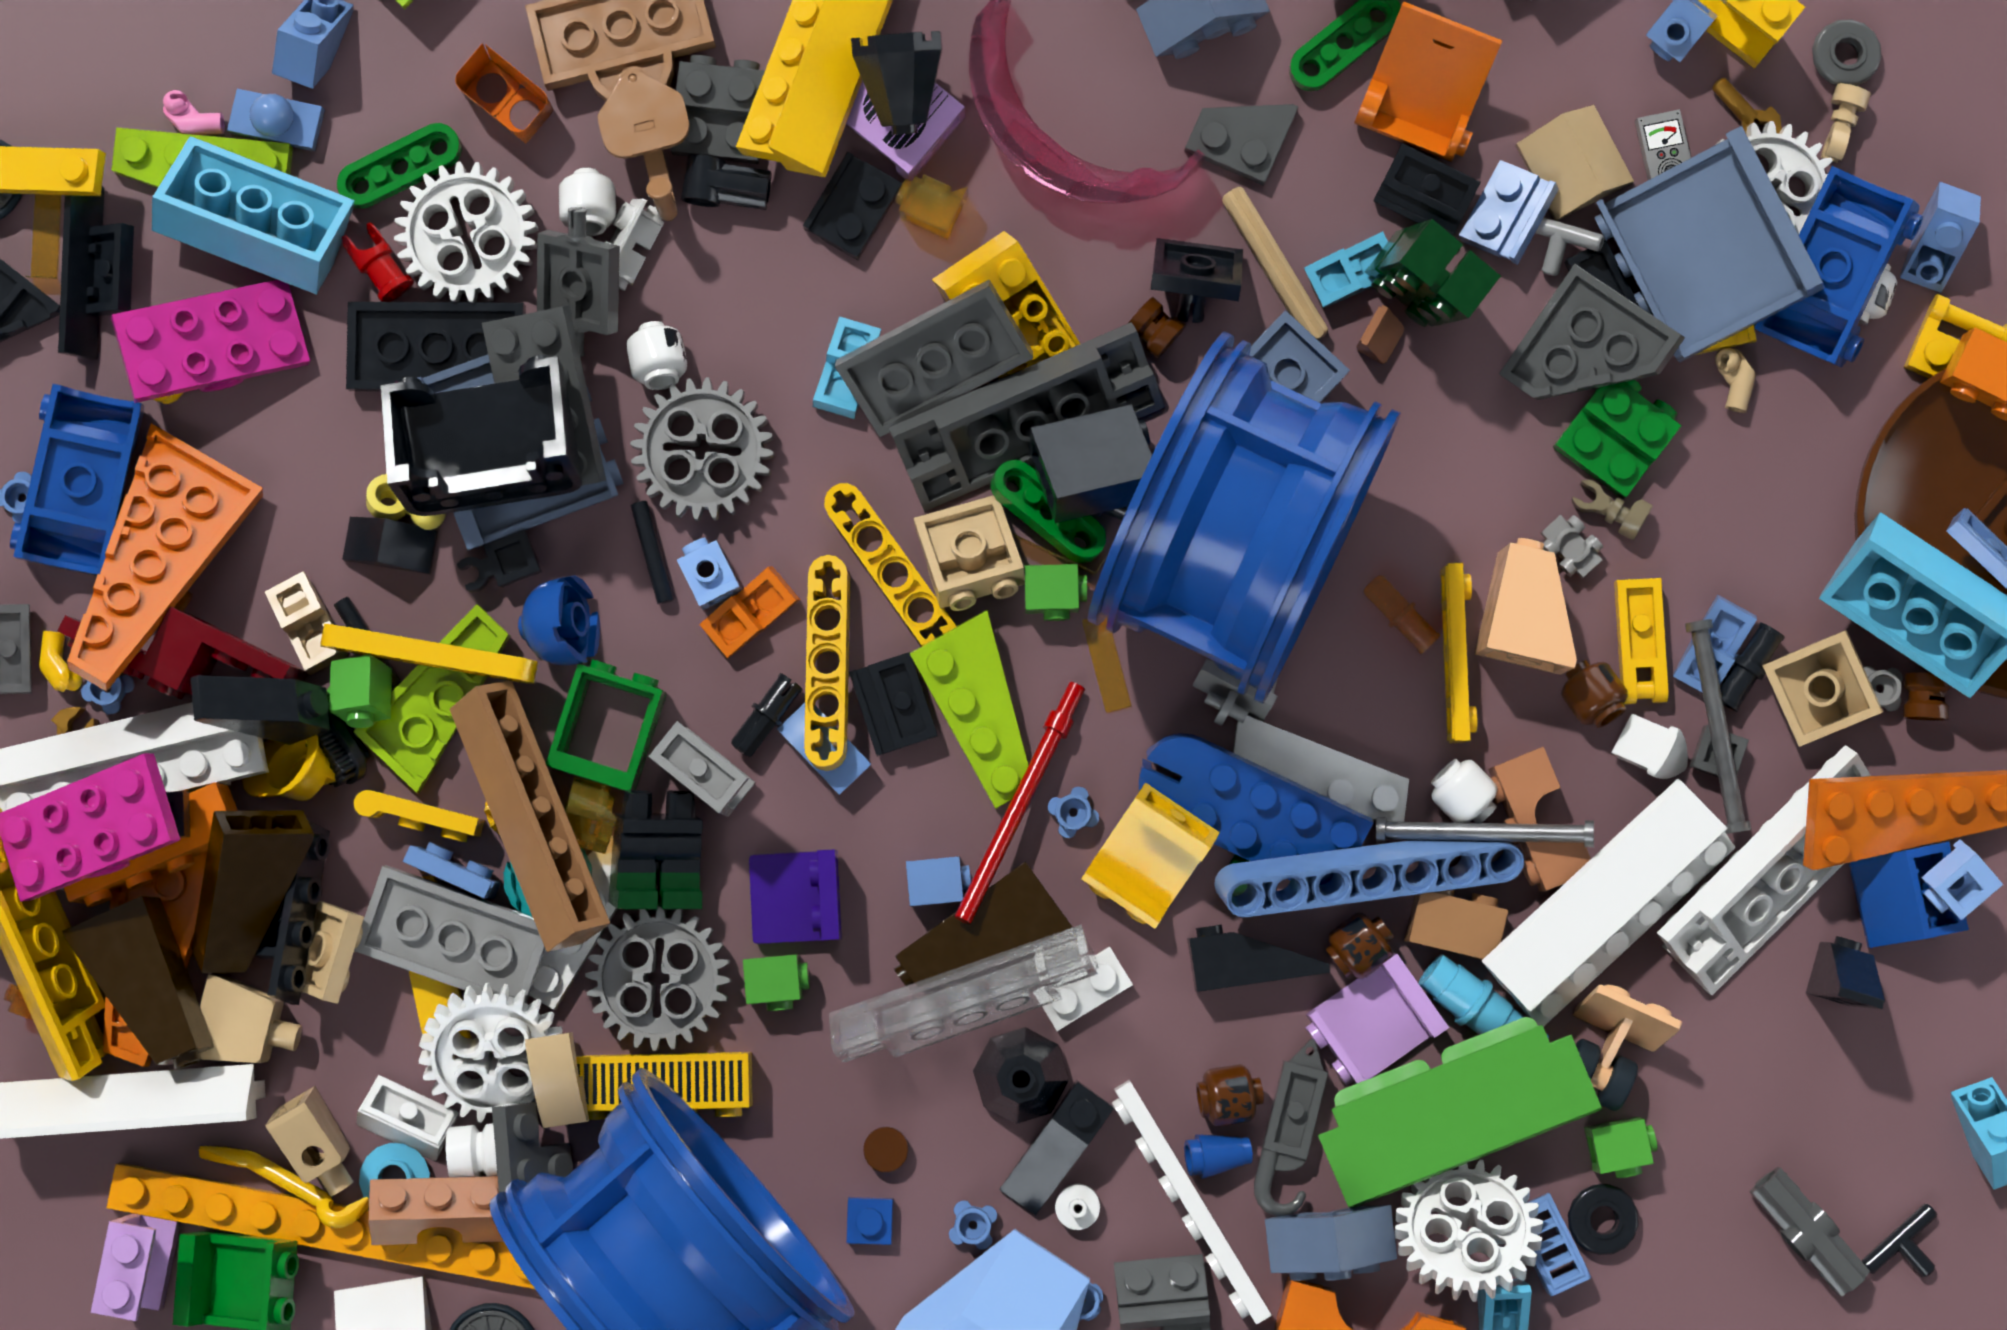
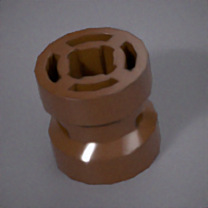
(1156, 327)
(1925, 697)

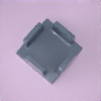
(1298, 359)

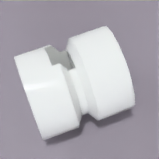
(470, 1151)

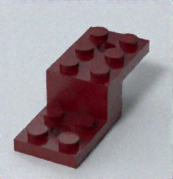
(190, 648)

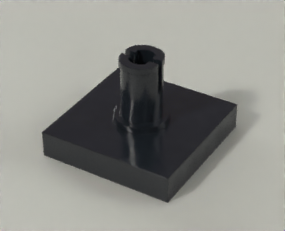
(1196, 273)

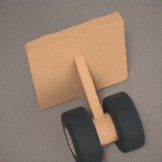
(1626, 1019)

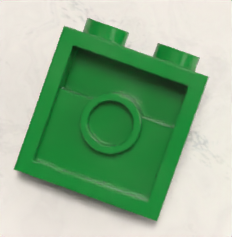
(1618, 435)

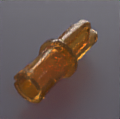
(1401, 613)

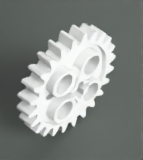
(1788, 159)
(430, 247)
(487, 1018)
(1450, 1260)

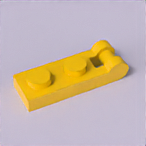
(1641, 638)
(416, 815)

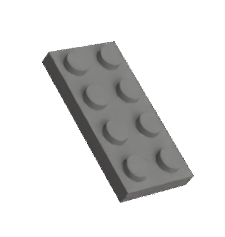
(450, 935)

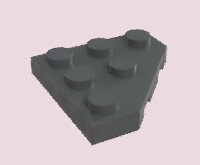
(1589, 341)

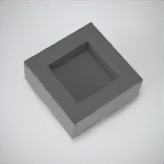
(1704, 758)

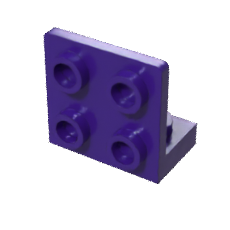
(795, 897)

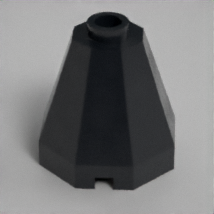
(899, 76)
(1014, 1052)

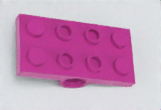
(210, 340)
(88, 827)

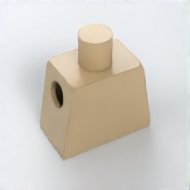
(244, 1022)
(308, 1123)

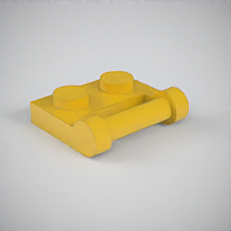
(1934, 349)

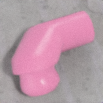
(188, 119)

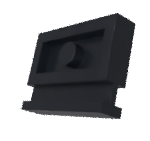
(1426, 189)
(852, 206)
(893, 704)

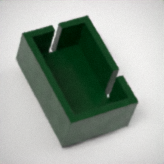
(1415, 273)

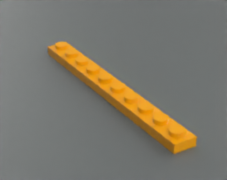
(291, 1218)

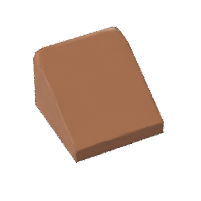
(1381, 335)

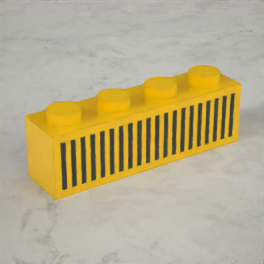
(699, 1078)

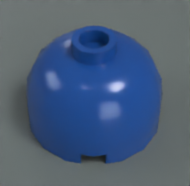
(559, 622)

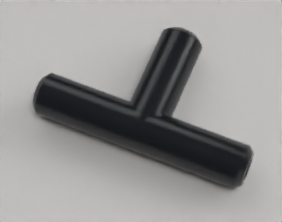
(1901, 1241)

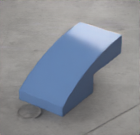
(1728, 633)
(839, 779)

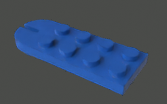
(1250, 805)

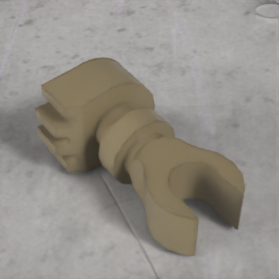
(1631, 519)

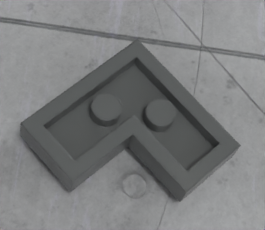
(519, 1146)

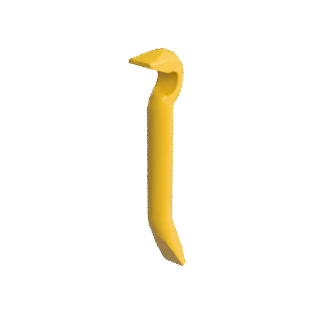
(289, 1182)

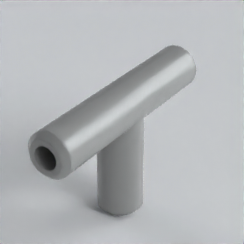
(1559, 236)

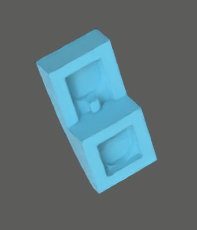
(1343, 272)
(832, 391)

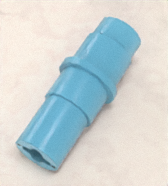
(1466, 996)

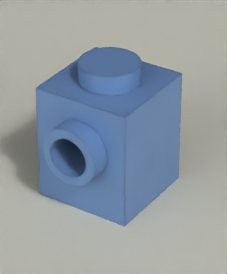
(1680, 28)

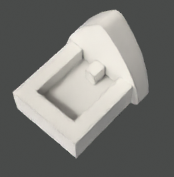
(1652, 747)

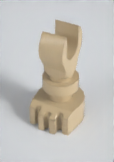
(1850, 99)

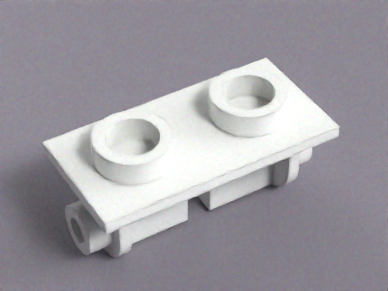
(633, 227)

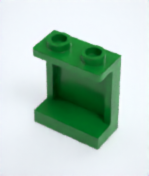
(235, 1281)

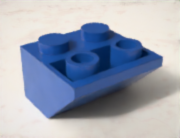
(1893, 899)

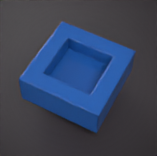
(869, 1220)

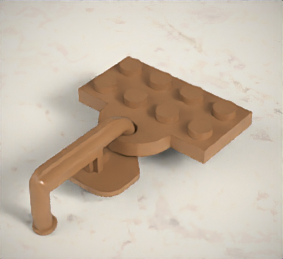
(629, 59)

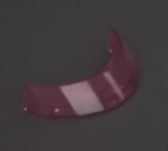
(1032, 148)

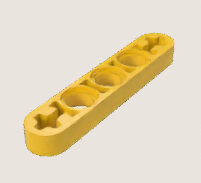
(878, 560)
(429, 653)
(831, 683)

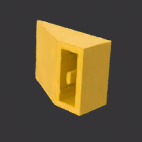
(1021, 291)

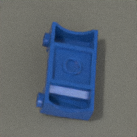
(1850, 244)
(77, 479)

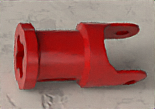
(379, 266)

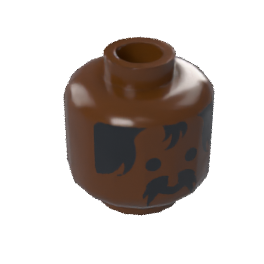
(1594, 693)
(1360, 945)
(1229, 1095)

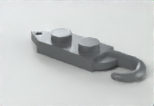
(1290, 1126)

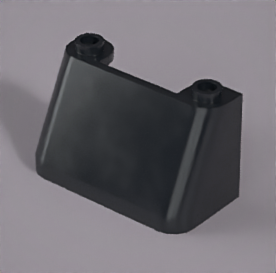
(480, 441)

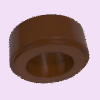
(885, 1149)

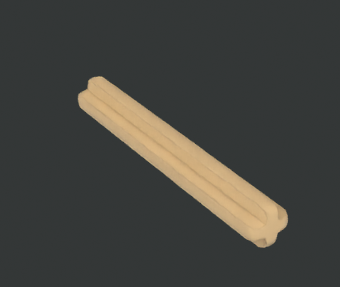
(1273, 262)

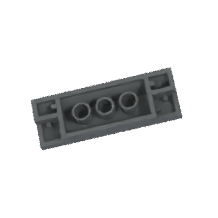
(969, 437)

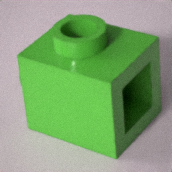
(1054, 590)
(360, 690)
(775, 981)
(1621, 1146)

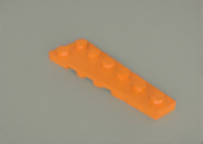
(1893, 813)

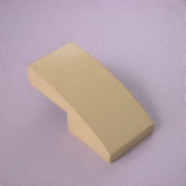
(303, 619)
(556, 1080)

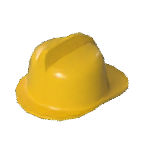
(293, 771)

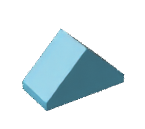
(1507, 1309)

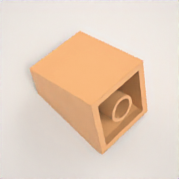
(1527, 611)

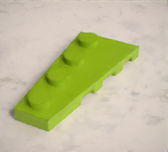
(150, 154)
(973, 695)
(421, 704)

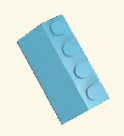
(251, 214)
(1922, 604)

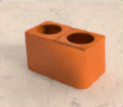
(480, 65)

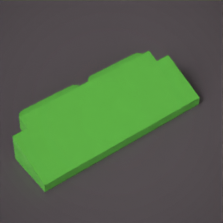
(1472, 1105)

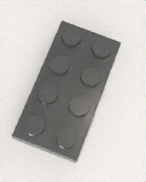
(551, 334)
(934, 358)

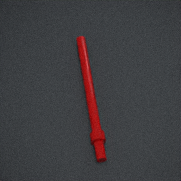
(1057, 726)

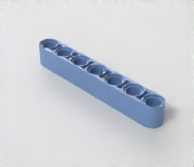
(1351, 864)

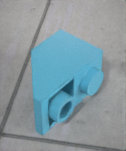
(1984, 1122)

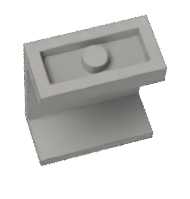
(702, 769)

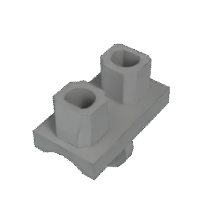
(1224, 696)

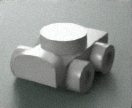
(1577, 554)

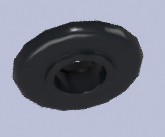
(1625, 1219)

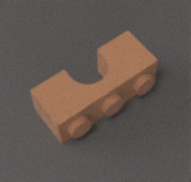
(1520, 787)
(408, 1206)

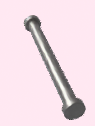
(1718, 725)
(1485, 832)

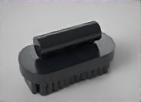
(344, 751)

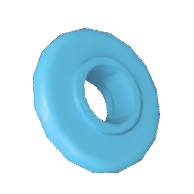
(390, 1155)

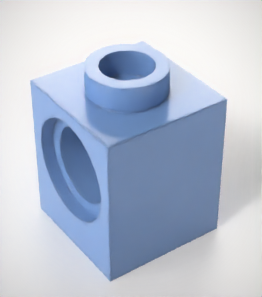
(937, 881)

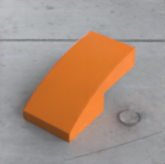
(749, 611)

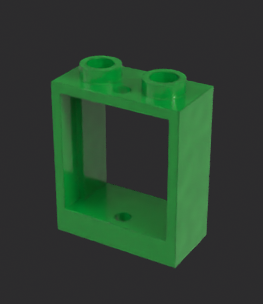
(605, 674)

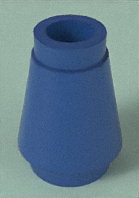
(1216, 1154)

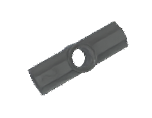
(1809, 1231)

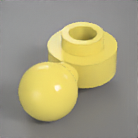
(379, 489)

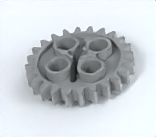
(707, 409)
(617, 976)

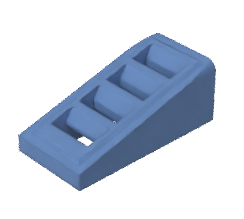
(1571, 1278)

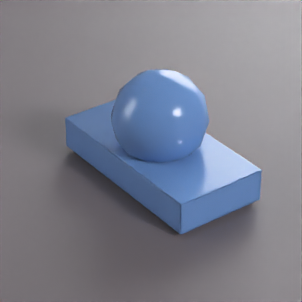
(275, 119)

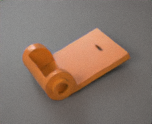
(1428, 82)

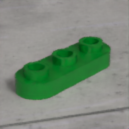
(1328, 56)
(379, 166)
(1027, 506)

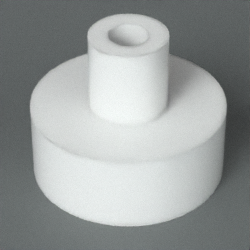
(1074, 1195)

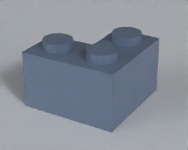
(1179, 25)
(1331, 1242)

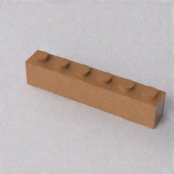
(529, 815)

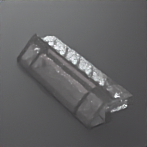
(963, 997)

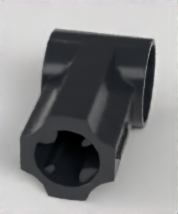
(713, 182)

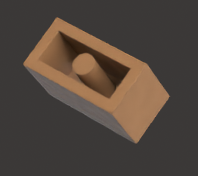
(1456, 923)

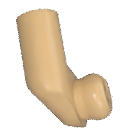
(1738, 375)

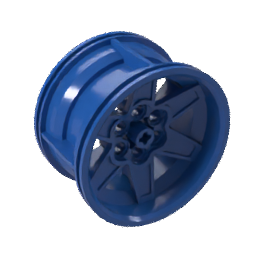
(1240, 516)
(665, 1232)

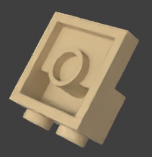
(970, 553)

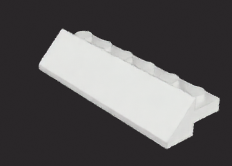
(185, 752)
(1752, 891)
(1609, 903)
(129, 1101)

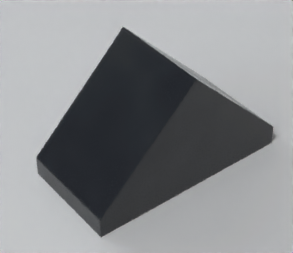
(389, 544)

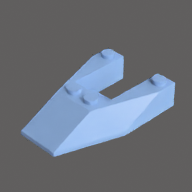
(1005, 1289)

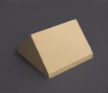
(1578, 157)
(1822, 688)

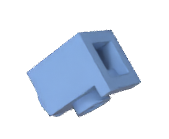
(709, 589)
(1960, 881)

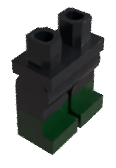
(656, 853)

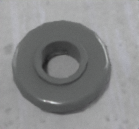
(1859, 37)

